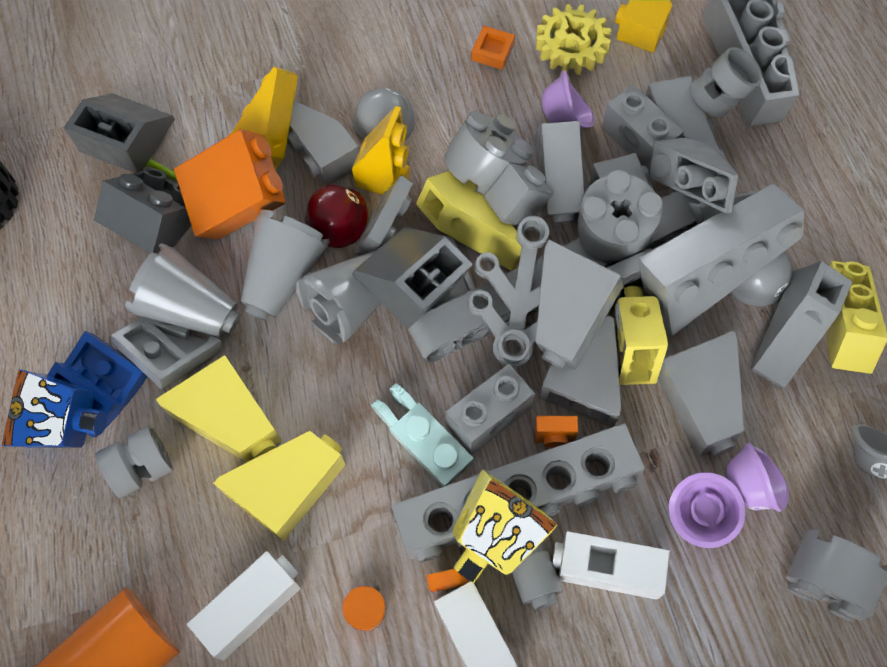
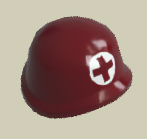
(337, 214)

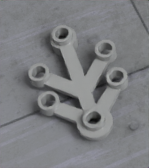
(517, 299)

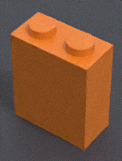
(229, 184)

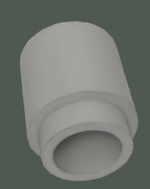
(537, 580)

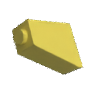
(222, 411)
(284, 481)

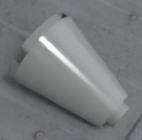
(276, 261)
(181, 295)
(337, 299)

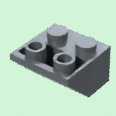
(118, 130)
(143, 209)
(412, 272)

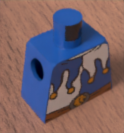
(50, 413)

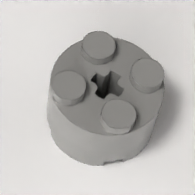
(485, 149)
(618, 217)
(839, 575)

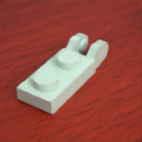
(425, 438)

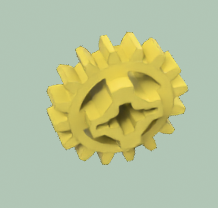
(573, 39)

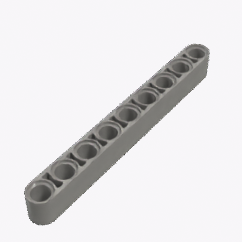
(455, 327)

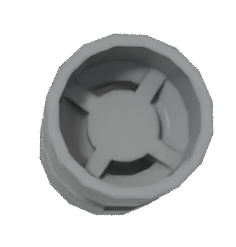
(726, 82)
(130, 463)

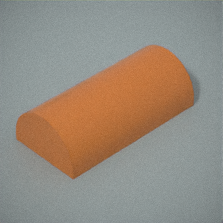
(115, 636)

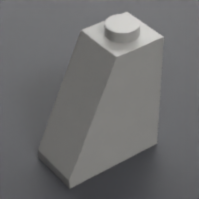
(561, 163)
(572, 304)
(594, 384)
(707, 393)

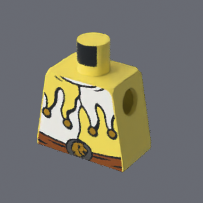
(639, 337)
(497, 528)

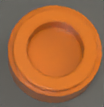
(445, 580)
(364, 608)

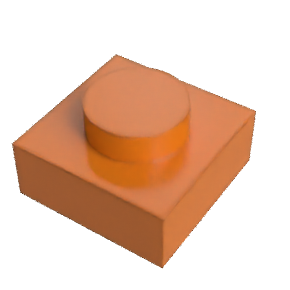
(493, 47)
(555, 430)

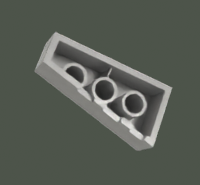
(759, 31)
(719, 255)

